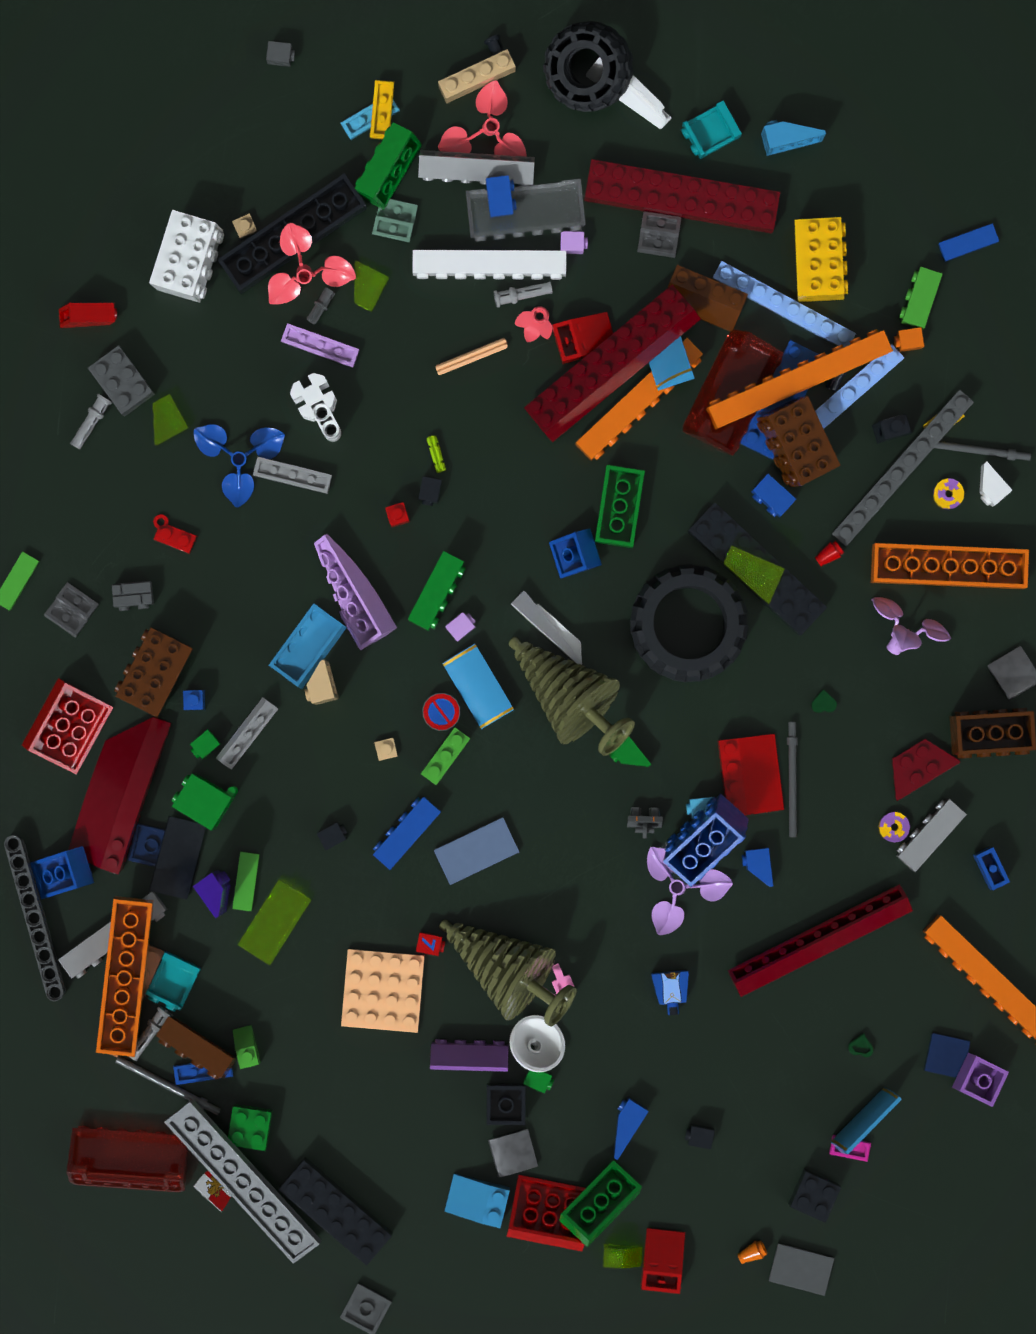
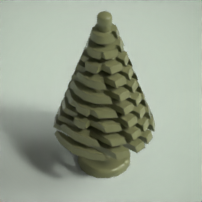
(572, 696)
(510, 970)

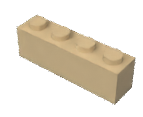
(476, 76)

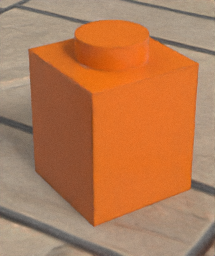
(909, 339)

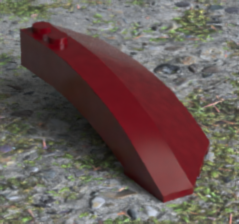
(119, 793)

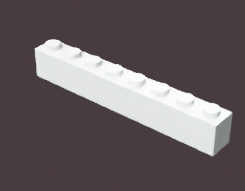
(489, 263)

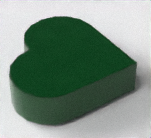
(823, 702)
(861, 1045)

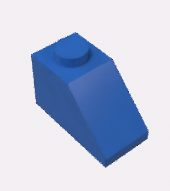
(758, 863)

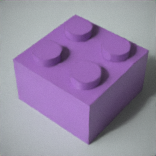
(980, 1079)

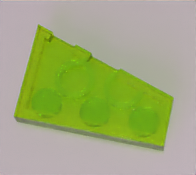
(754, 572)

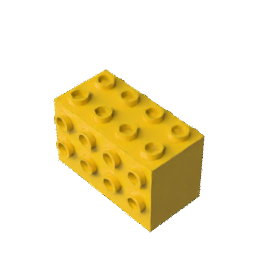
(820, 259)

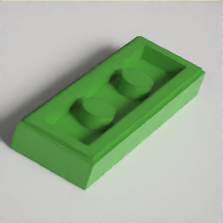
(17, 580)
(246, 881)

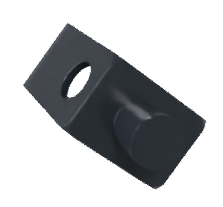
(891, 428)

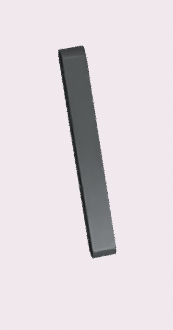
(33, 928)

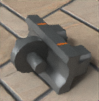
(644, 824)

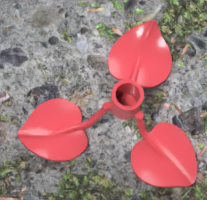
(491, 101)
(296, 240)

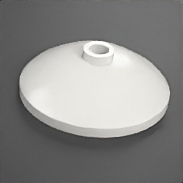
(547, 1040)

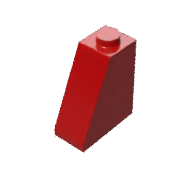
(87, 314)

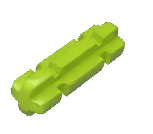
(436, 454)

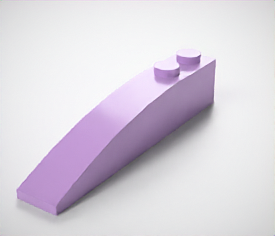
(359, 602)

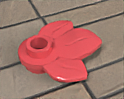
(534, 327)

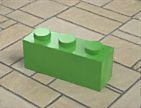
(920, 298)
(445, 756)

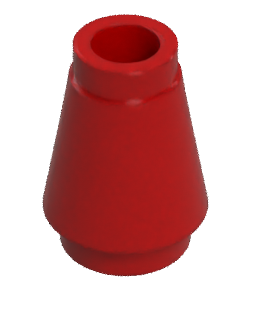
(829, 553)

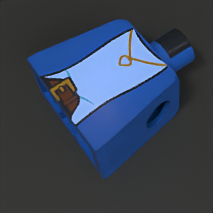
(671, 989)

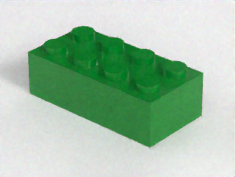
(388, 165)
(619, 506)
(436, 591)
(600, 1203)

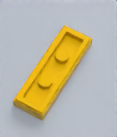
(381, 108)

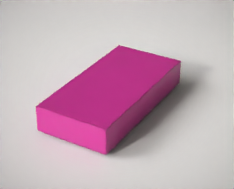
(860, 1152)

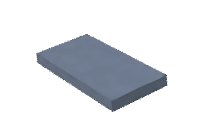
(476, 851)

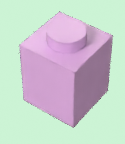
(573, 242)
(461, 626)

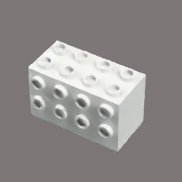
(186, 256)

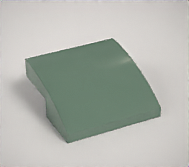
(395, 220)

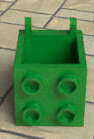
(203, 800)

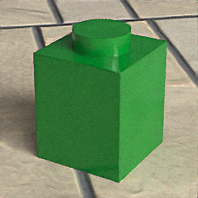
(205, 744)
(539, 1080)

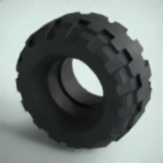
(615, 60)

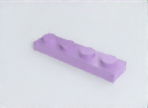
(320, 345)

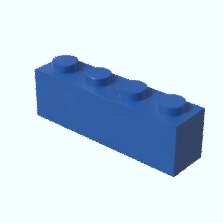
(406, 833)

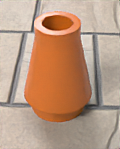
(753, 1252)

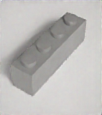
(931, 834)

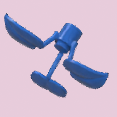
(238, 486)

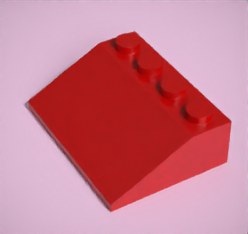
(67, 726)
(751, 773)
(538, 1211)

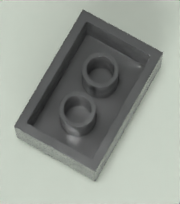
(121, 381)

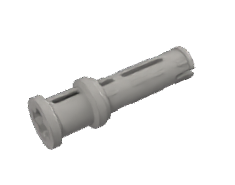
(513, 295)
(95, 413)
(153, 1024)

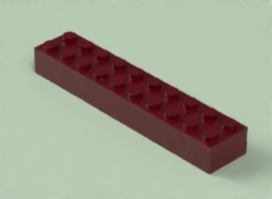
(682, 196)
(612, 363)

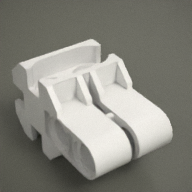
(316, 403)

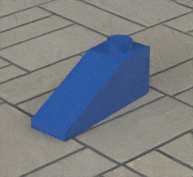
(628, 1121)

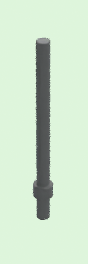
(1010, 454)
(792, 741)
(202, 1102)

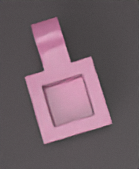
(561, 980)

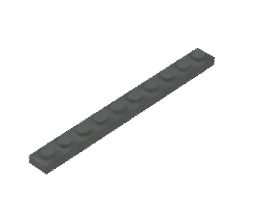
(902, 468)

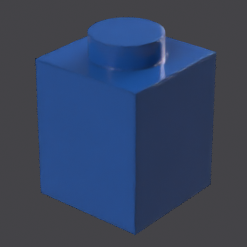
(194, 700)

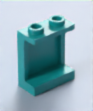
(711, 130)
(173, 981)

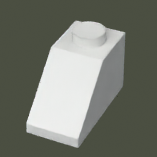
(992, 486)

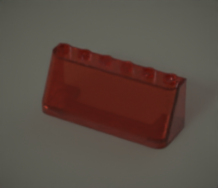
(740, 362)
(127, 1159)

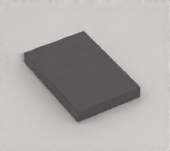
(801, 1269)

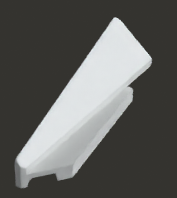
(636, 97)
(549, 626)

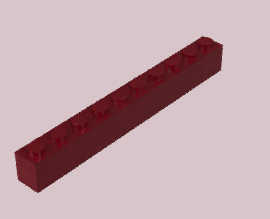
(820, 940)

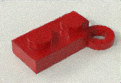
(173, 536)

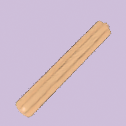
(471, 356)

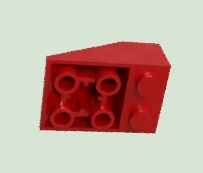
(581, 335)
(663, 1261)

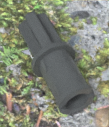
(320, 305)

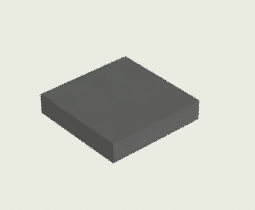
(365, 1309)

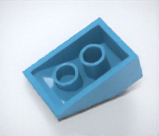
(788, 136)
(477, 1200)

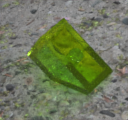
(621, 1256)

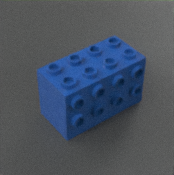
(705, 839)

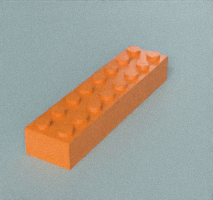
(949, 566)
(124, 976)

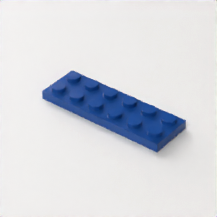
(792, 356)

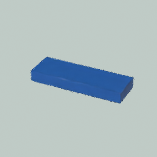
(968, 242)
(189, 1073)

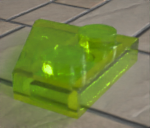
(368, 286)
(167, 420)

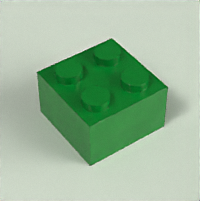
(250, 1127)

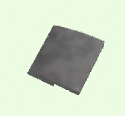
(659, 234)
(71, 609)
(1014, 673)
(513, 1153)

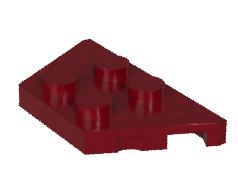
(919, 766)

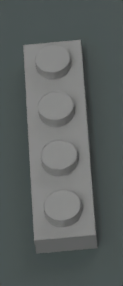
(292, 475)
(247, 733)

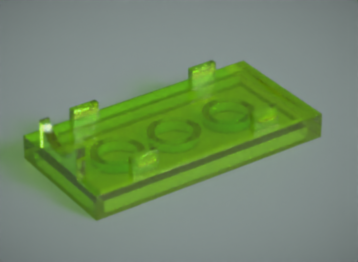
(274, 922)

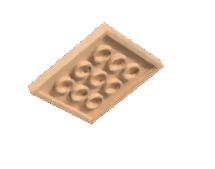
(382, 990)

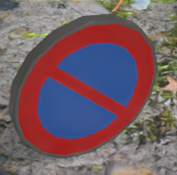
(441, 711)

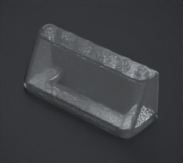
(538, 210)

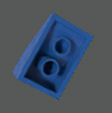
(62, 872)

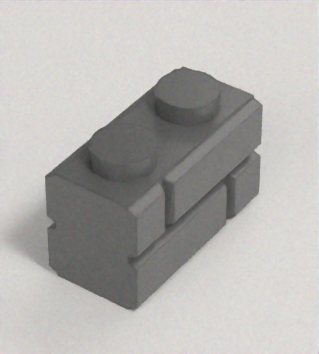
(133, 594)

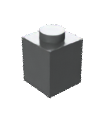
(280, 54)

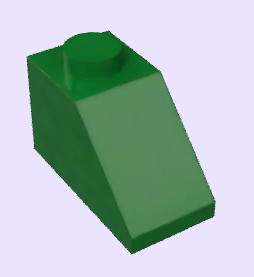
(629, 754)

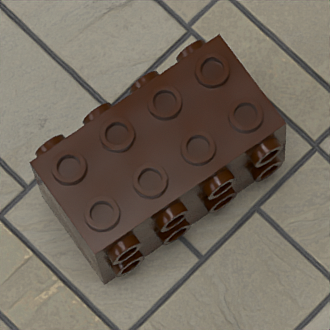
(797, 442)
(153, 671)
(992, 733)

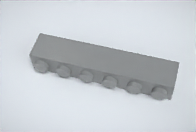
(474, 167)
(96, 946)

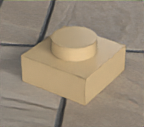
(245, 226)
(386, 749)

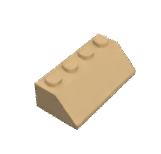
(321, 685)

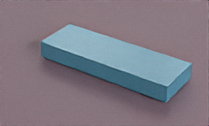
(361, 121)

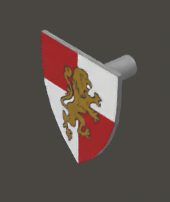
(212, 1190)

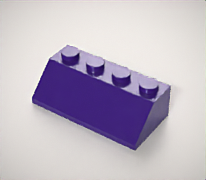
(214, 892)

